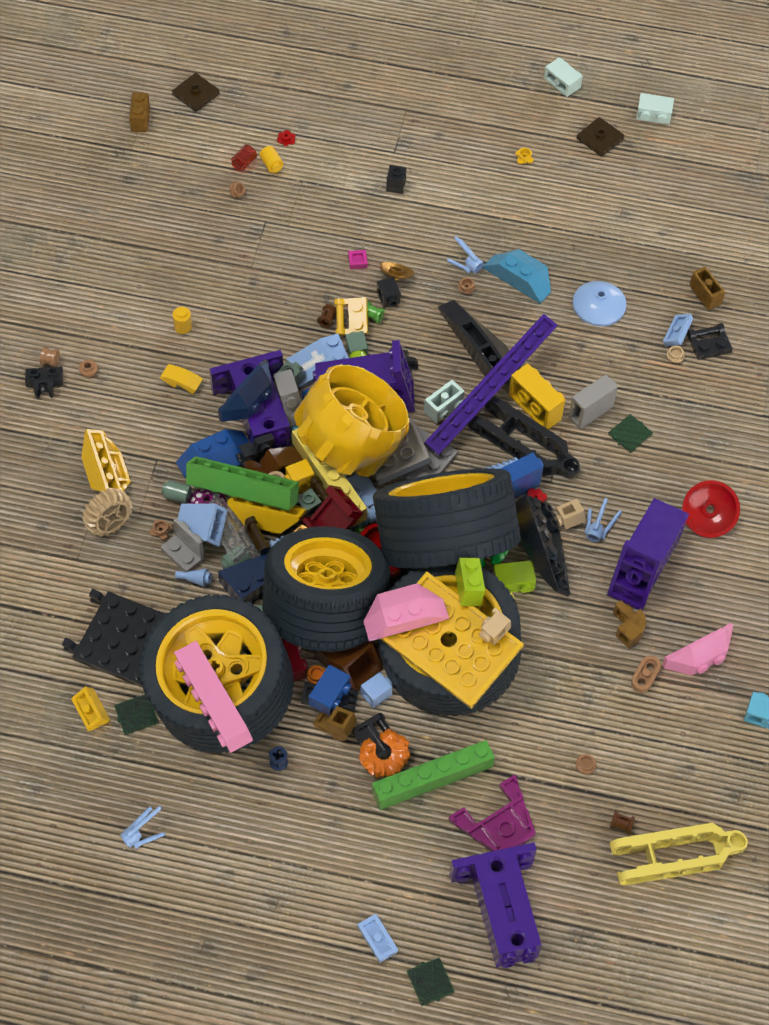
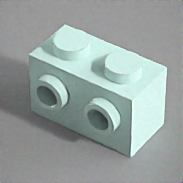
(444, 401)

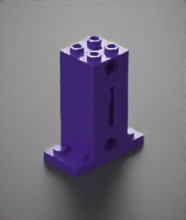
(388, 366)
(271, 415)
(647, 553)
(503, 901)

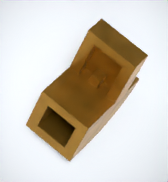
(632, 624)
(338, 724)

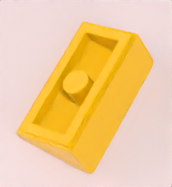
(90, 708)

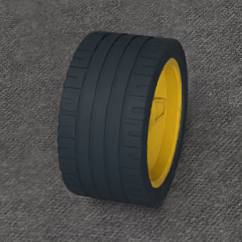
(447, 518)
(234, 626)
(423, 690)

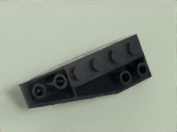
(477, 339)
(543, 541)

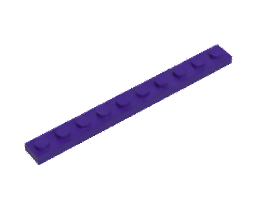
(490, 385)

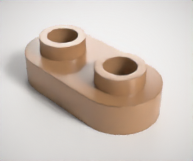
(645, 675)

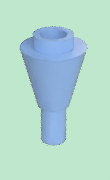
(200, 577)

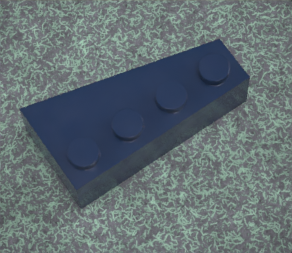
(244, 579)

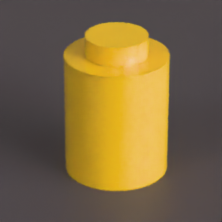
(271, 159)
(182, 320)

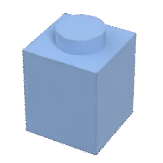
(376, 689)

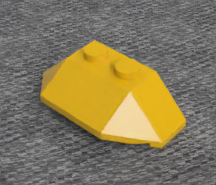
(103, 462)
(268, 517)

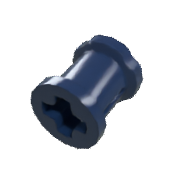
(282, 762)

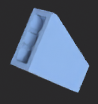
(204, 520)

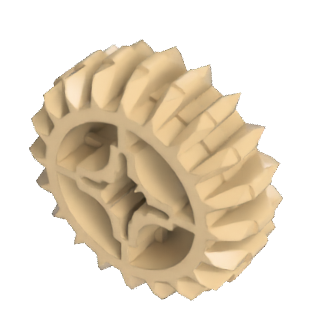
(107, 511)

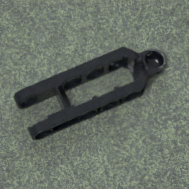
(516, 420)

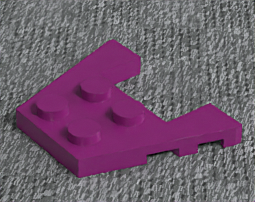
(505, 827)

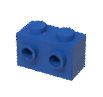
(330, 690)

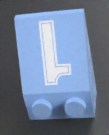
(322, 350)

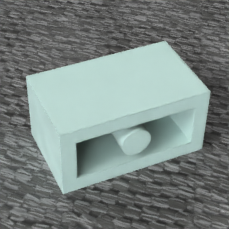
(563, 77)
(655, 108)

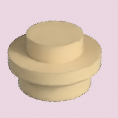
(675, 354)

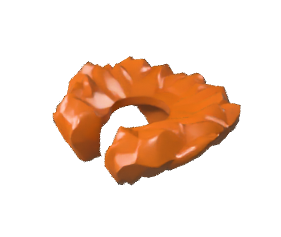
(390, 766)

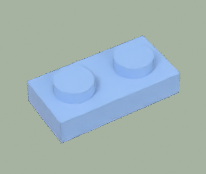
(678, 330)
(377, 938)

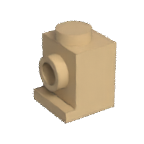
(570, 514)
(495, 627)

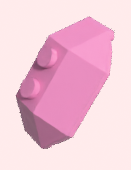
(403, 611)
(701, 653)

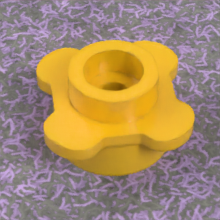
(524, 156)

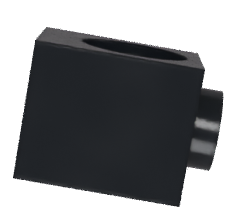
(396, 179)
(388, 292)

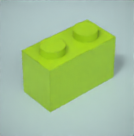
(516, 576)
(470, 582)

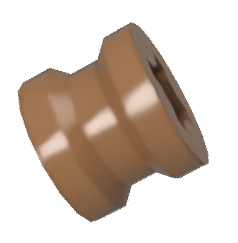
(49, 357)

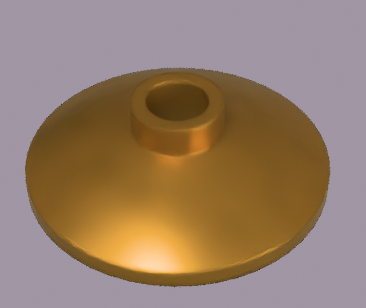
(396, 270)

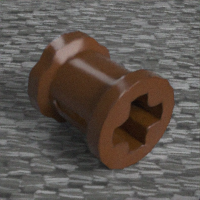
(327, 316)
(622, 822)

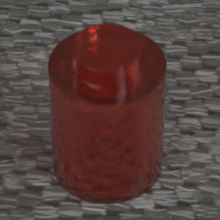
(244, 157)

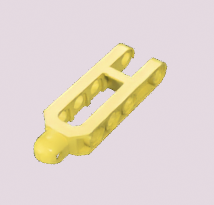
(724, 844)

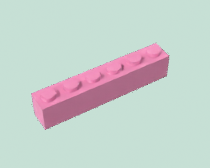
(213, 697)

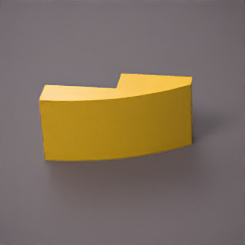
(179, 376)

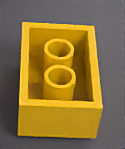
(536, 396)

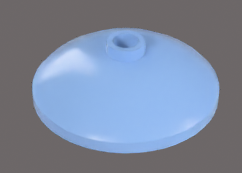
(597, 309)

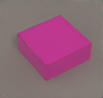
(357, 259)

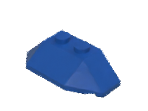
(217, 447)

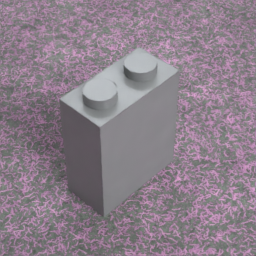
(288, 394)
(593, 401)

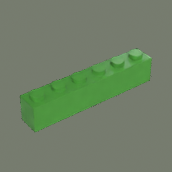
(242, 483)
(432, 774)

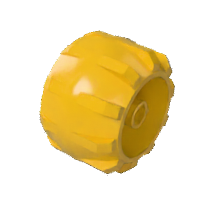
(352, 420)

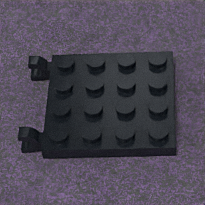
(115, 636)

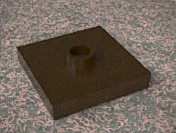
(195, 92)
(600, 136)

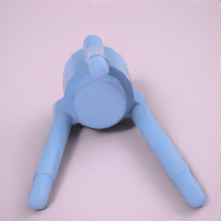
(473, 263)
(595, 531)
(132, 835)

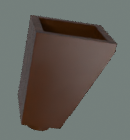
(358, 662)

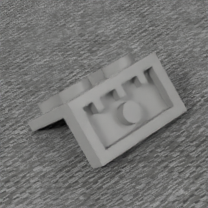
(184, 547)

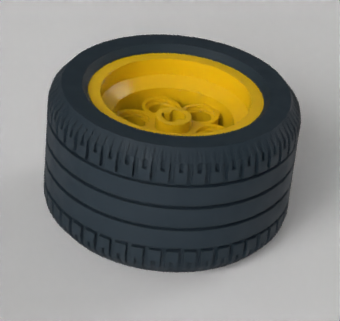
(323, 587)

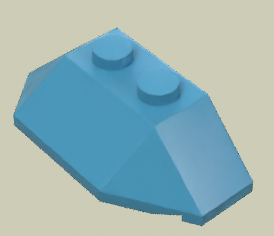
(522, 273)

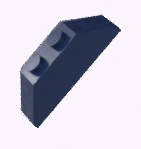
(248, 395)

